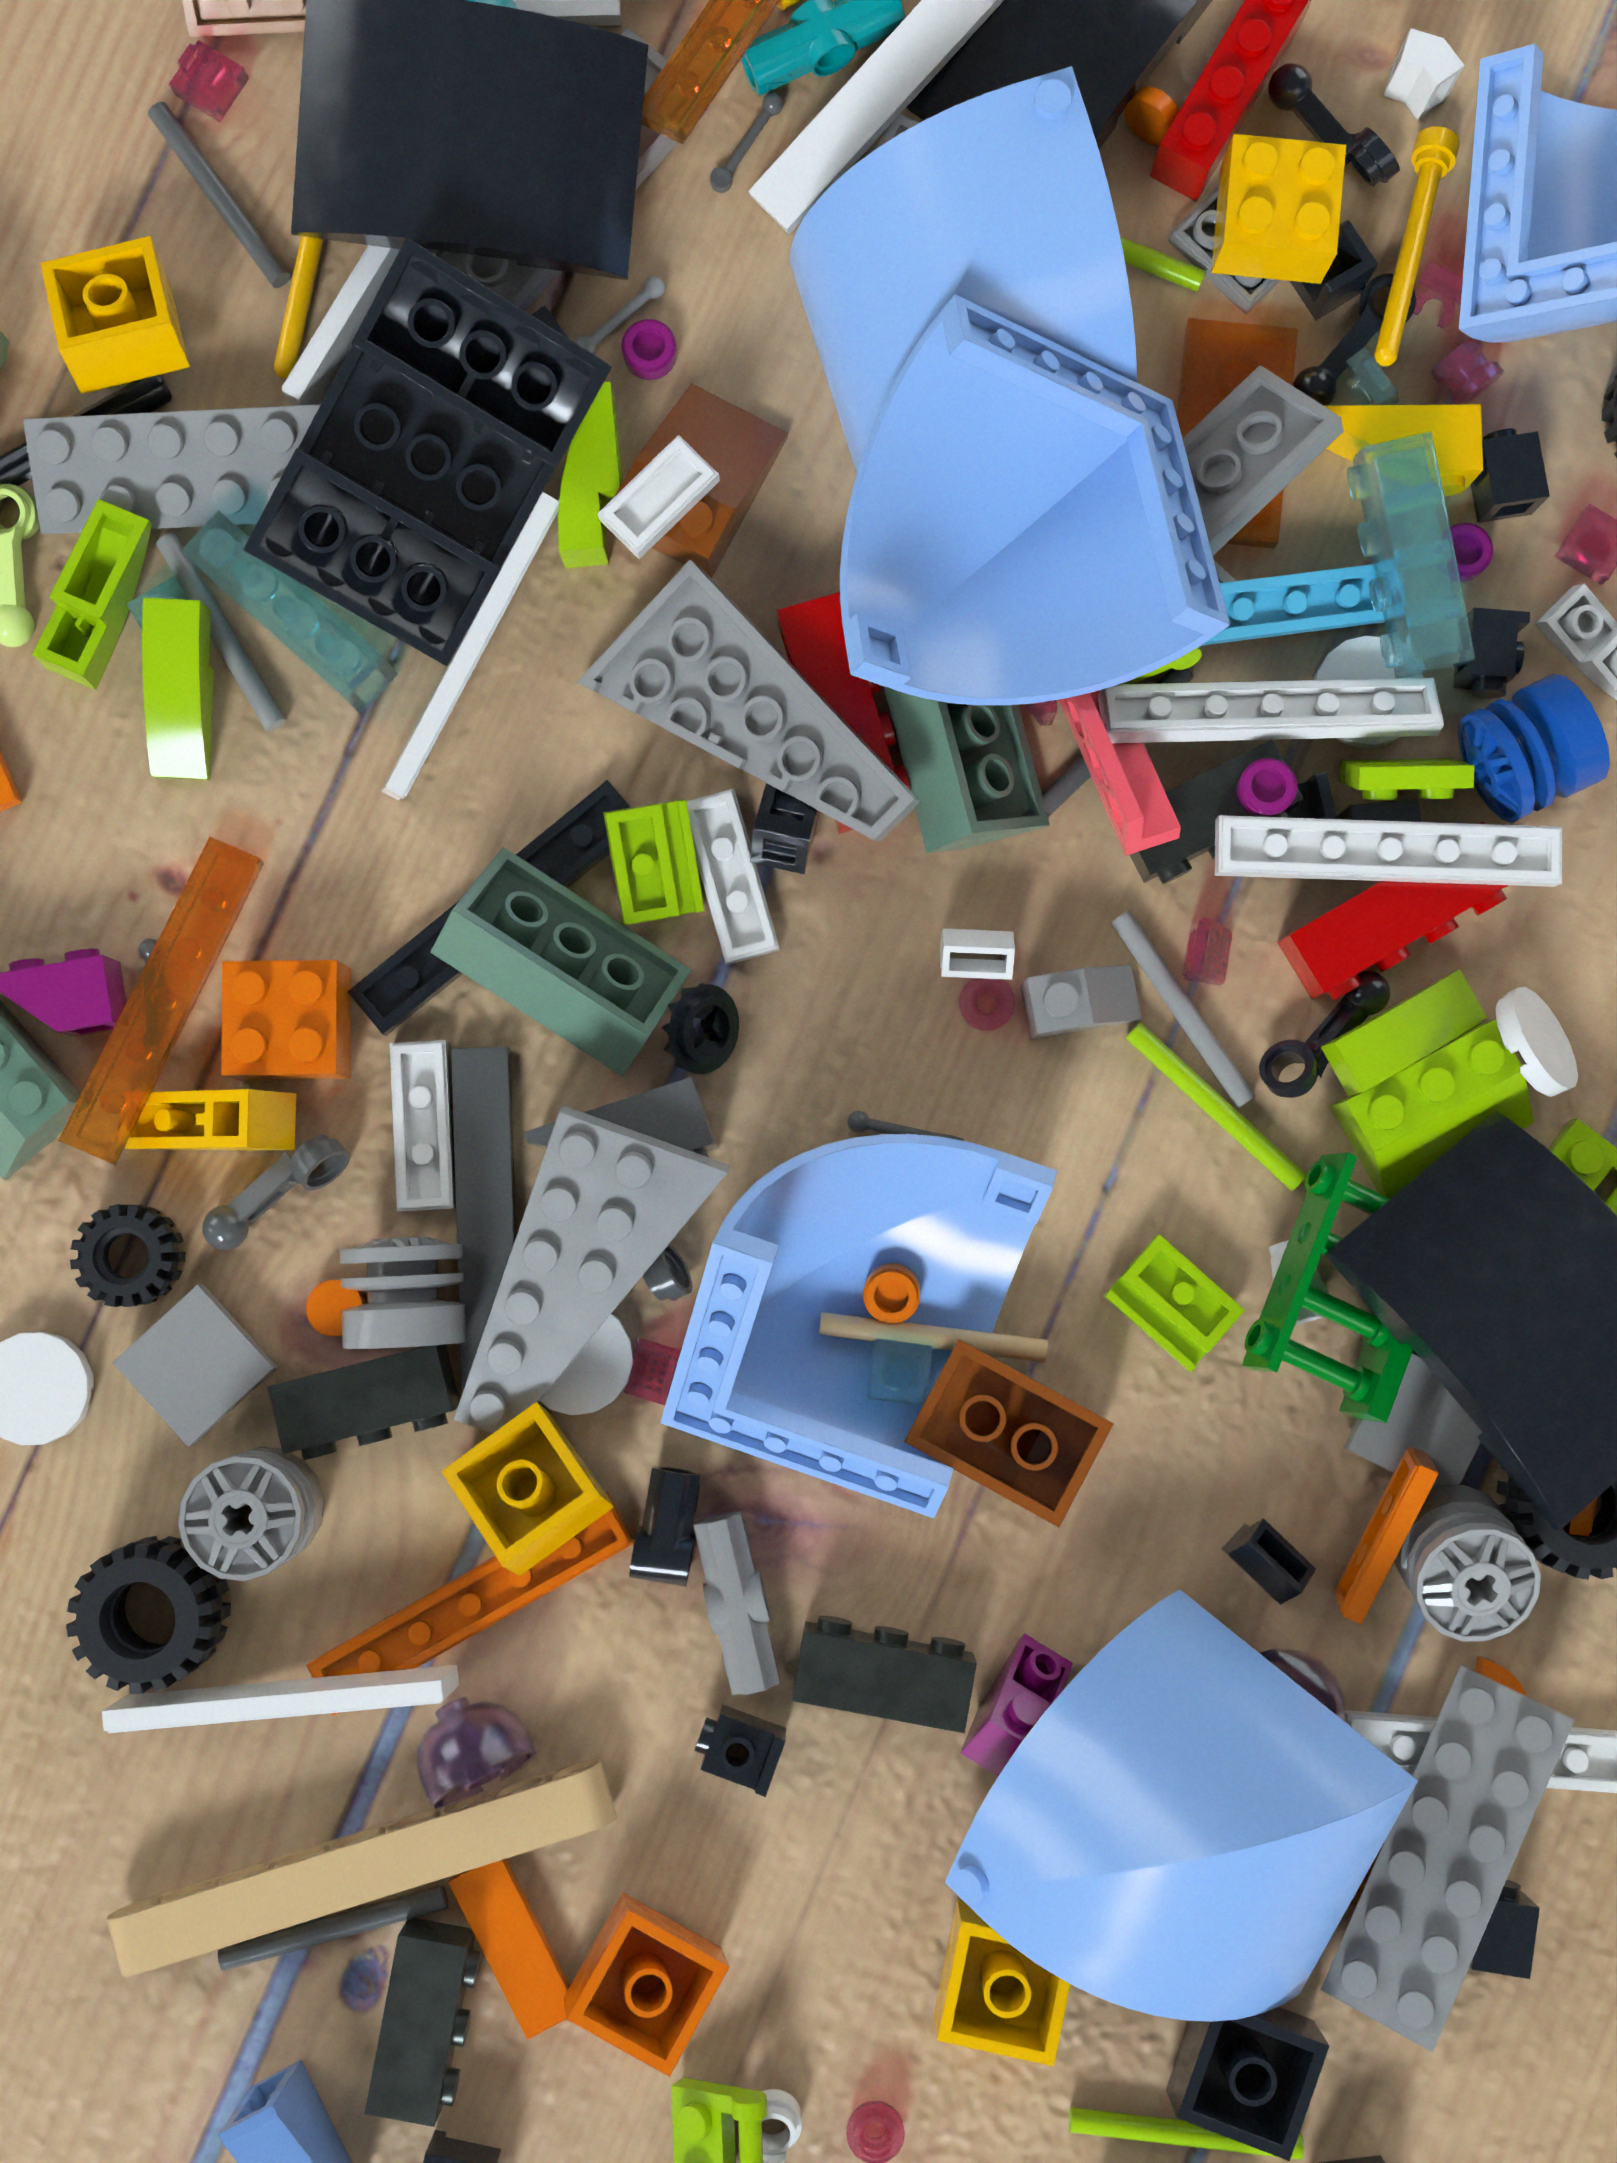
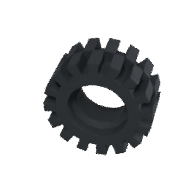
(94, 1251)

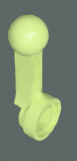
(15, 620)

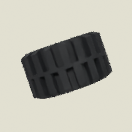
(1557, 1549)
(112, 1643)

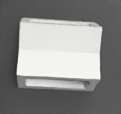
(1423, 73)
(977, 942)

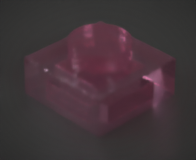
(1591, 545)

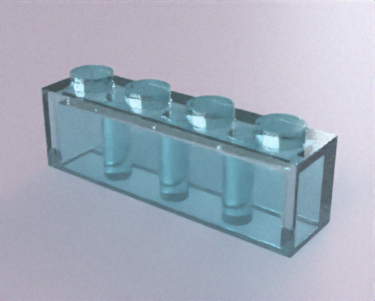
(1411, 556)
(290, 614)

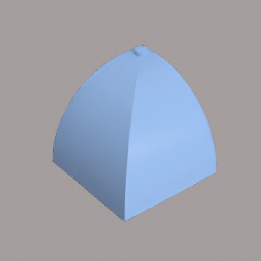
(975, 204)
(1538, 208)
(1021, 525)
(803, 1247)
(1180, 1825)

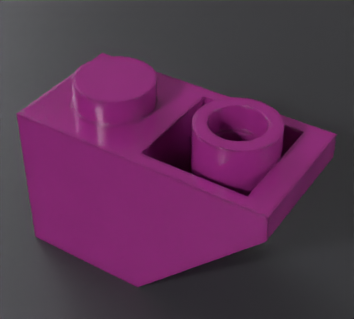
(69, 996)
(1015, 1703)

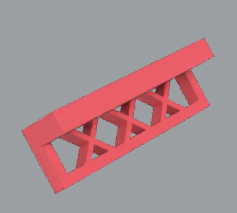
(1122, 778)

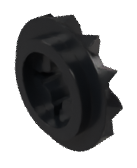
(718, 1019)

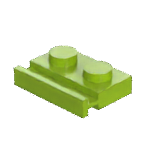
(1383, 777)
(654, 861)
(1173, 1302)

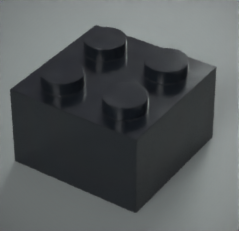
(1249, 2077)

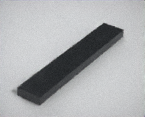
(416, 975)

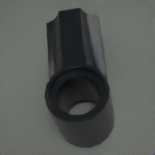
(665, 1540)

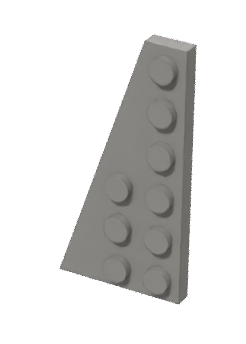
(728, 689)
(587, 1236)

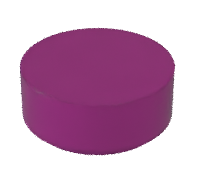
(649, 349)
(1472, 550)
(1266, 787)

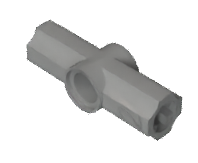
(736, 1603)

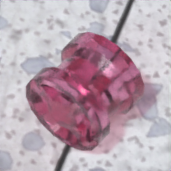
(1467, 372)

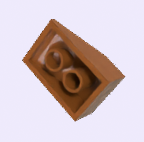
(737, 448)
(1009, 1433)

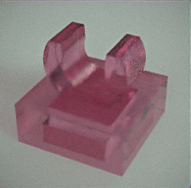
(208, 80)
(1441, 285)

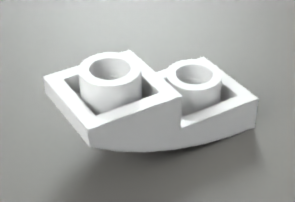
(1584, 635)

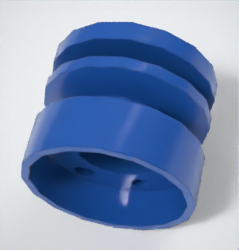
(1534, 747)

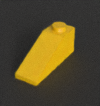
(1453, 427)
(216, 1121)

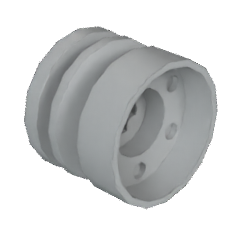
(402, 1295)
(283, 1519)
(1468, 1565)

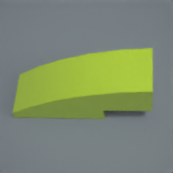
(589, 484)
(94, 595)
(177, 687)
(1404, 1033)

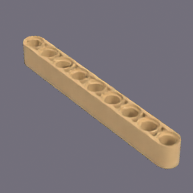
(361, 1867)

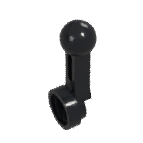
(1292, 91)
(1320, 380)
(1349, 1013)

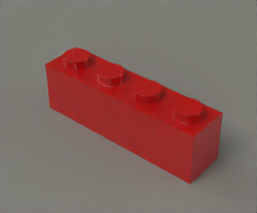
(1226, 93)
(817, 649)
(1377, 929)

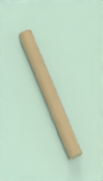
(935, 1336)

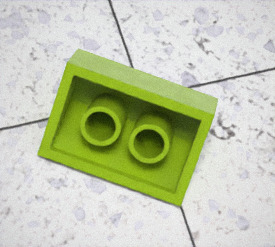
(1432, 1105)

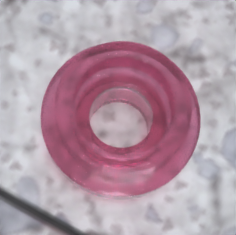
(986, 1021)
(870, 2148)

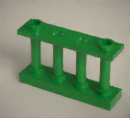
(1381, 1365)

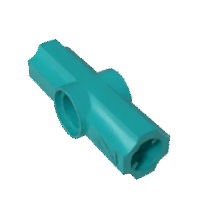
(818, 40)

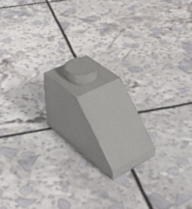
(1080, 1000)

